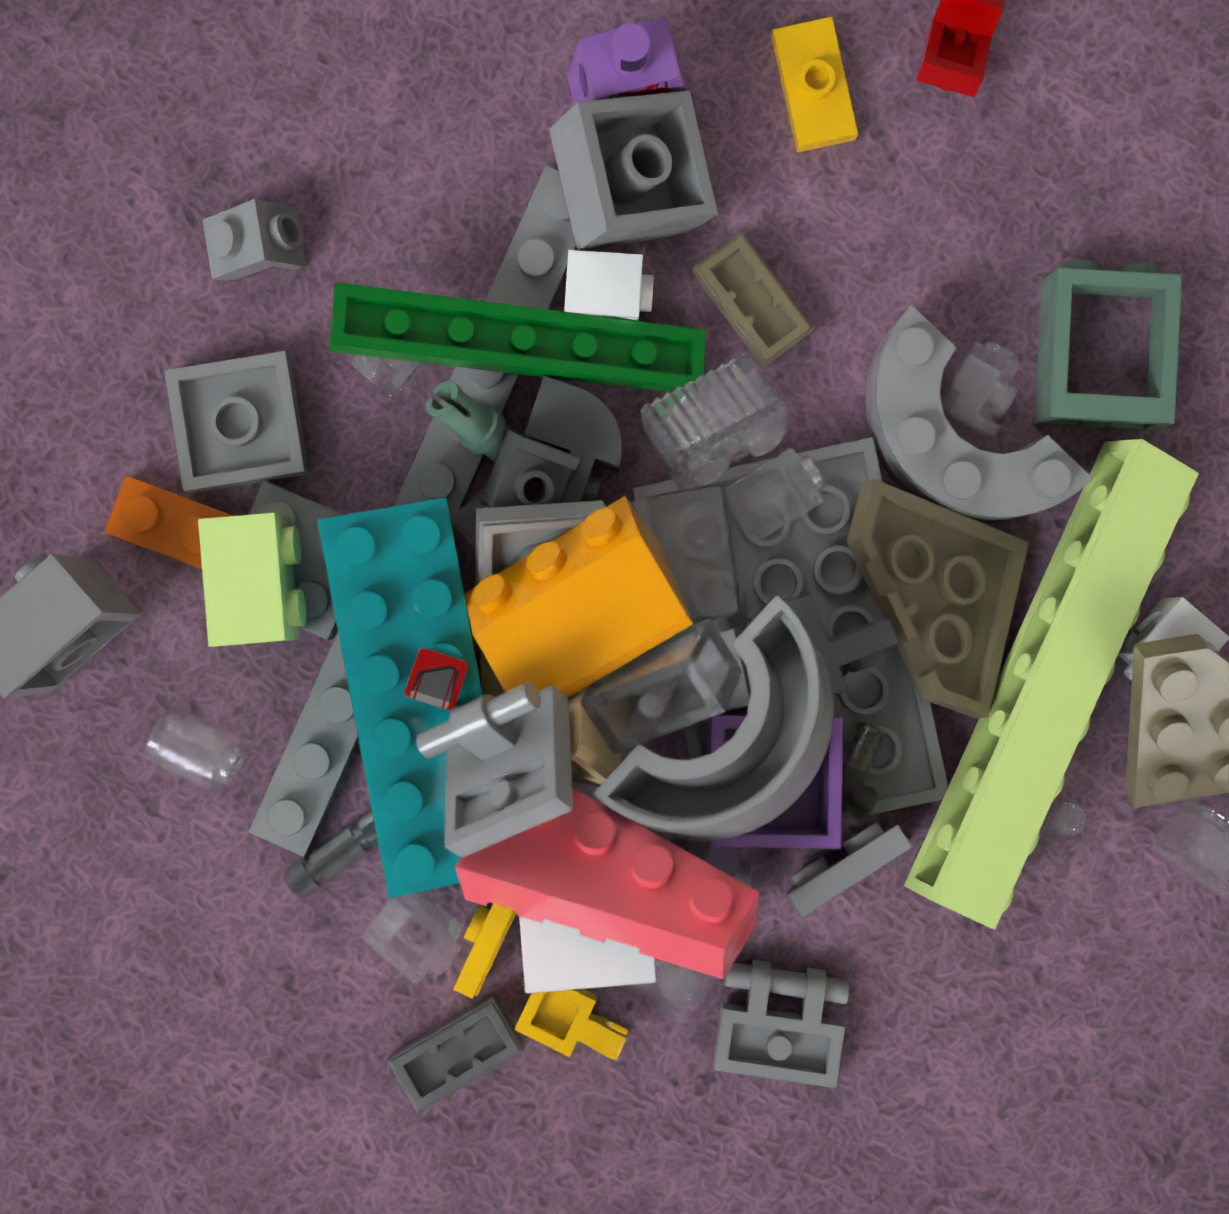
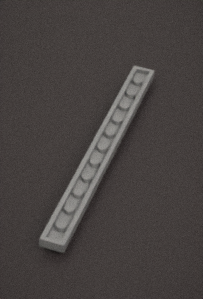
(441, 469)

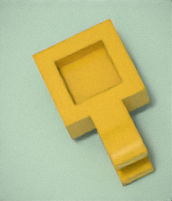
(566, 1017)

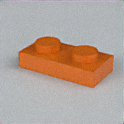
(159, 520)

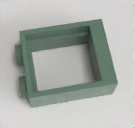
(1061, 408)

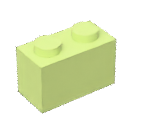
(251, 579)

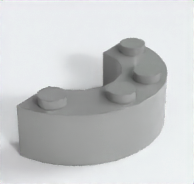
(927, 453)
(764, 762)

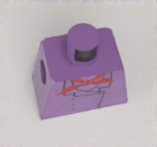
(627, 63)

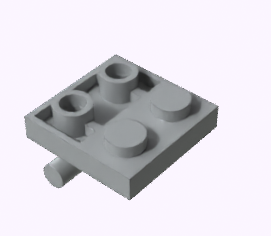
(503, 765)

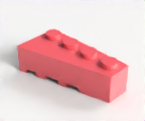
(616, 885)

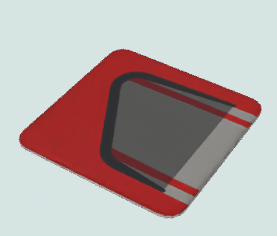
(436, 679)

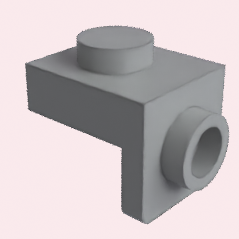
(253, 239)

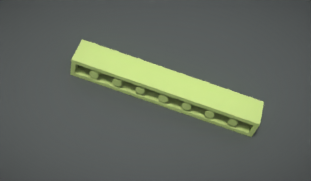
(1052, 680)

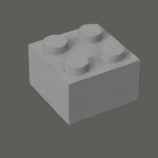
(632, 169)
(57, 622)

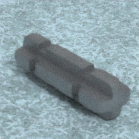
(332, 856)

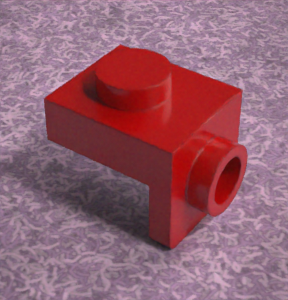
(959, 44)

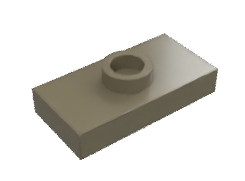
(752, 300)

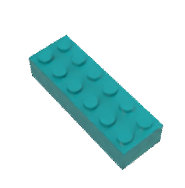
(391, 594)

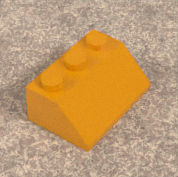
(579, 604)

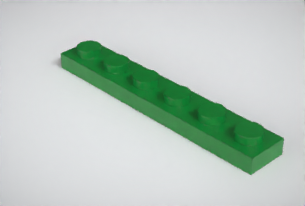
(513, 339)

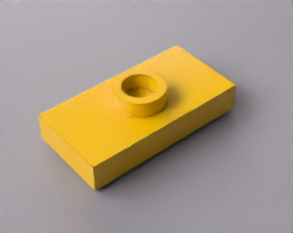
(814, 84)
(487, 933)

